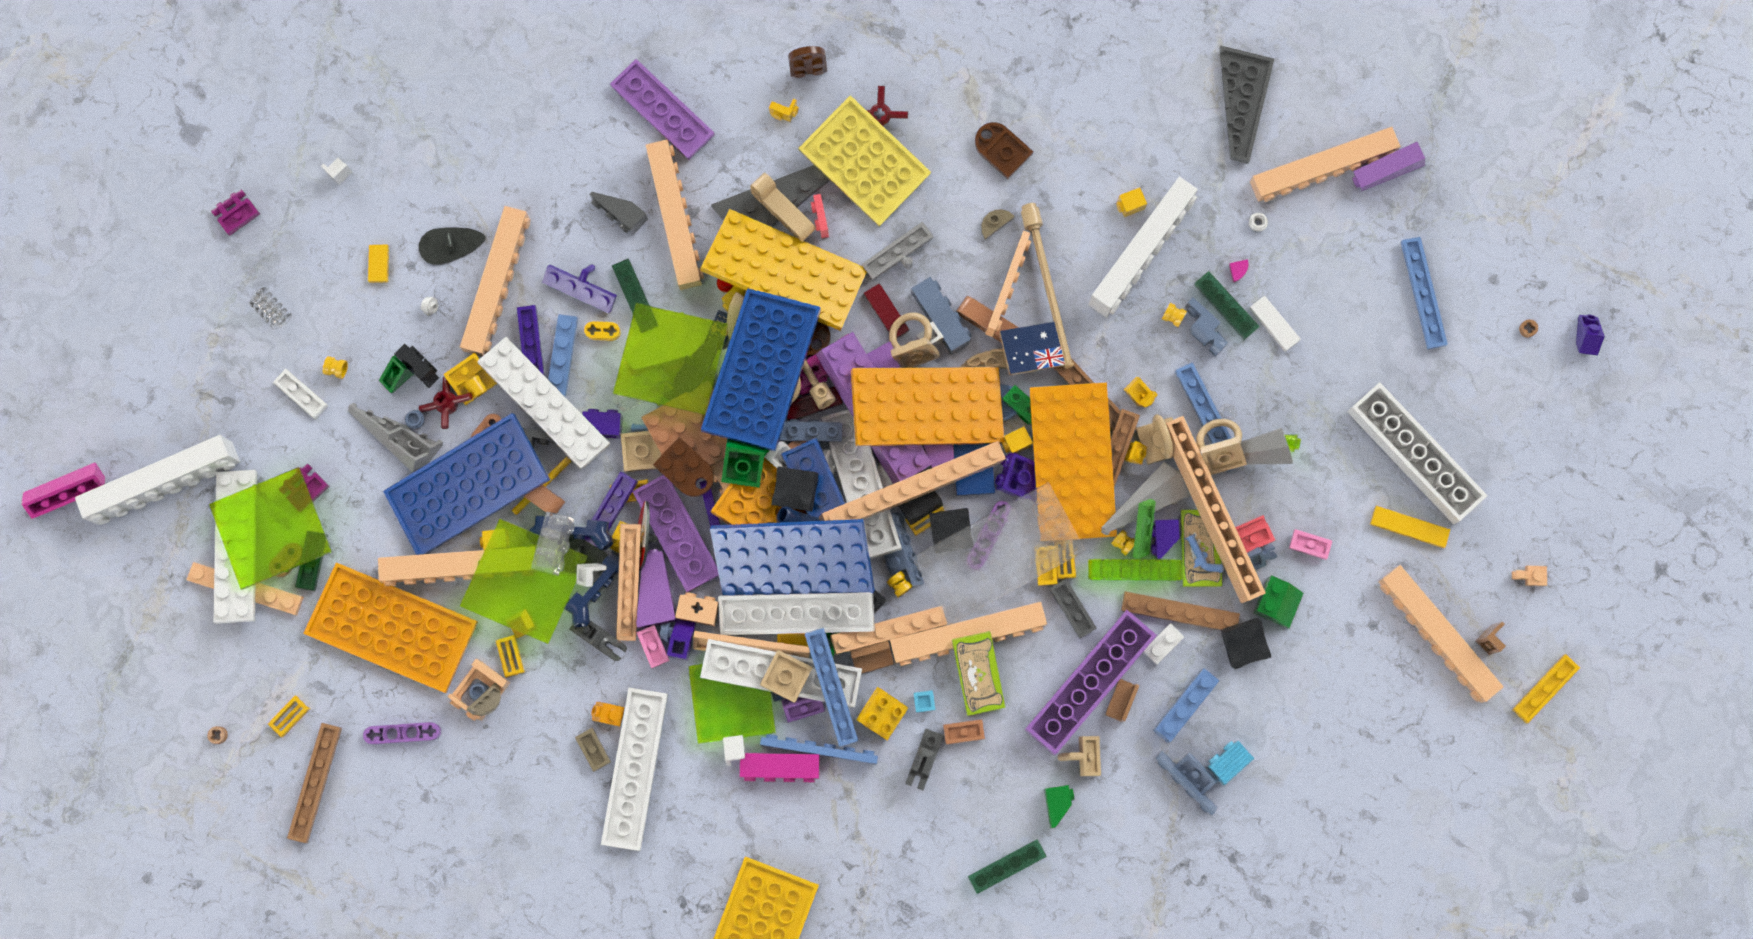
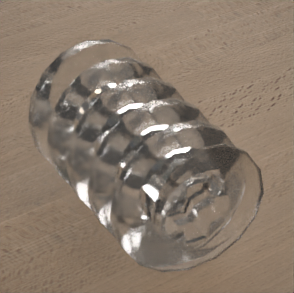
(269, 309)

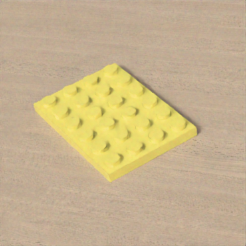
(864, 161)

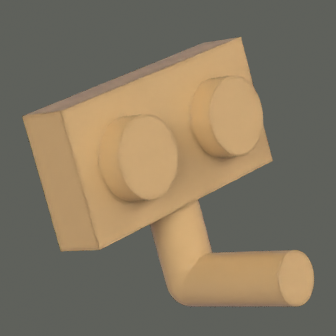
(1088, 756)

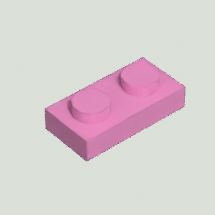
(1310, 544)
(653, 646)

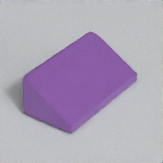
(801, 708)

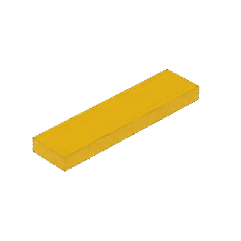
(1410, 527)
(1546, 688)

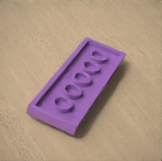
(662, 109)
(677, 533)

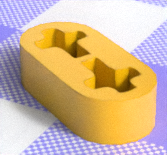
(605, 336)

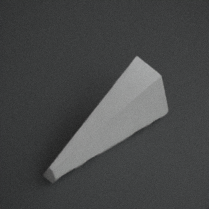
(406, 445)
(1267, 449)
(1163, 486)

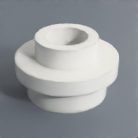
(1262, 218)
(429, 305)

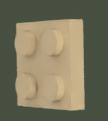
(639, 451)
(786, 676)

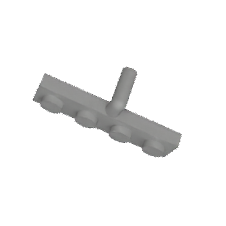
(898, 251)

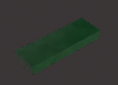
(309, 574)

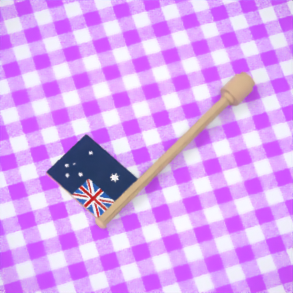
(1040, 344)

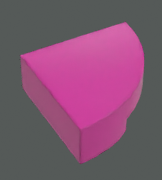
(1238, 269)

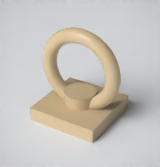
(917, 351)
(1157, 439)
(1223, 454)

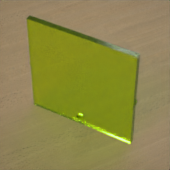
(670, 359)
(270, 528)
(512, 591)

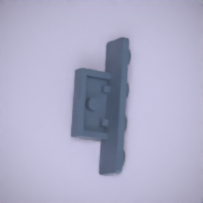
(806, 431)
(902, 559)
(1192, 777)

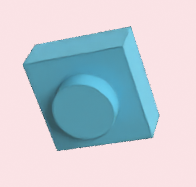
(924, 701)

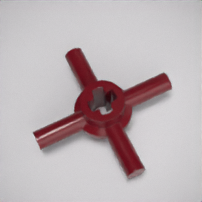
(885, 108)
(445, 403)

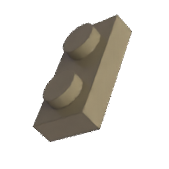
(593, 749)

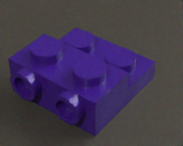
(1016, 476)

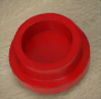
(724, 286)

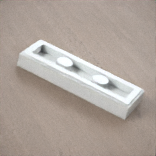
(1275, 323)
(300, 394)

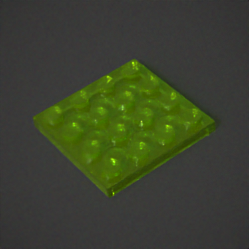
(729, 709)

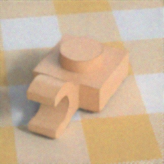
(1532, 575)

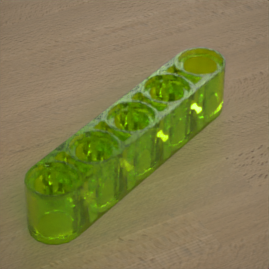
(1135, 569)

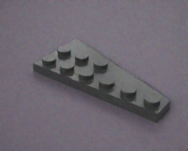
(1244, 88)
(795, 187)

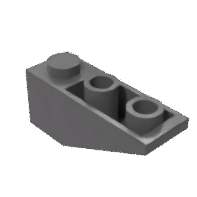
(623, 211)

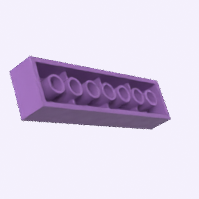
(838, 360)
(1090, 682)

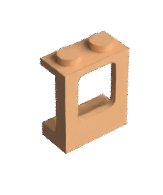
(483, 673)

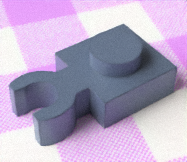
(1258, 557)

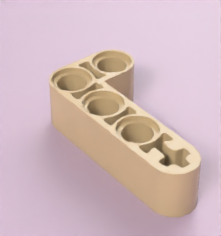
(779, 206)

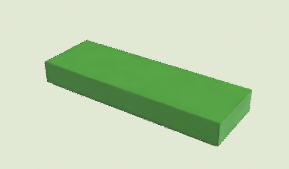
(1144, 528)

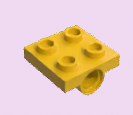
(469, 377)
(882, 713)

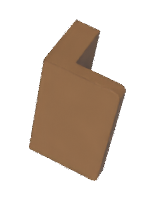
(1489, 641)
(872, 657)
(1121, 700)

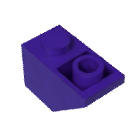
(1589, 335)
(607, 423)
(1165, 536)
(681, 640)

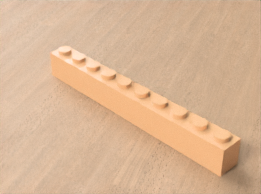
(918, 484)
(1213, 512)

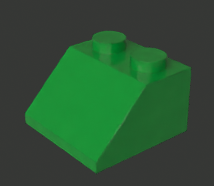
(742, 464)
(1278, 602)

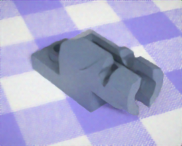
(1205, 327)

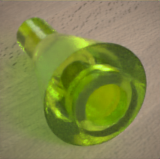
(1293, 441)

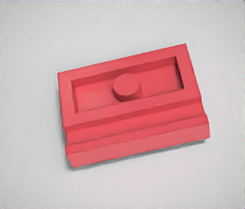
(820, 223)
(1255, 533)

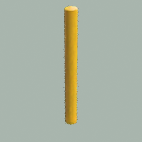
(552, 475)

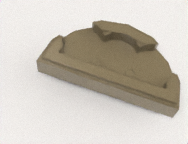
(994, 221)
(486, 702)

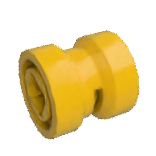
(1174, 314)
(334, 367)
(1123, 542)
(899, 584)

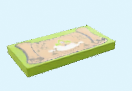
(1193, 524)
(978, 673)

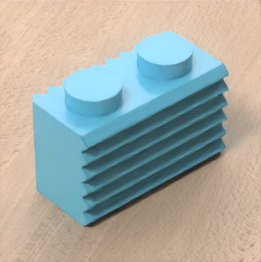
(1229, 762)

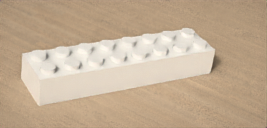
(1143, 246)
(1417, 453)
(157, 480)

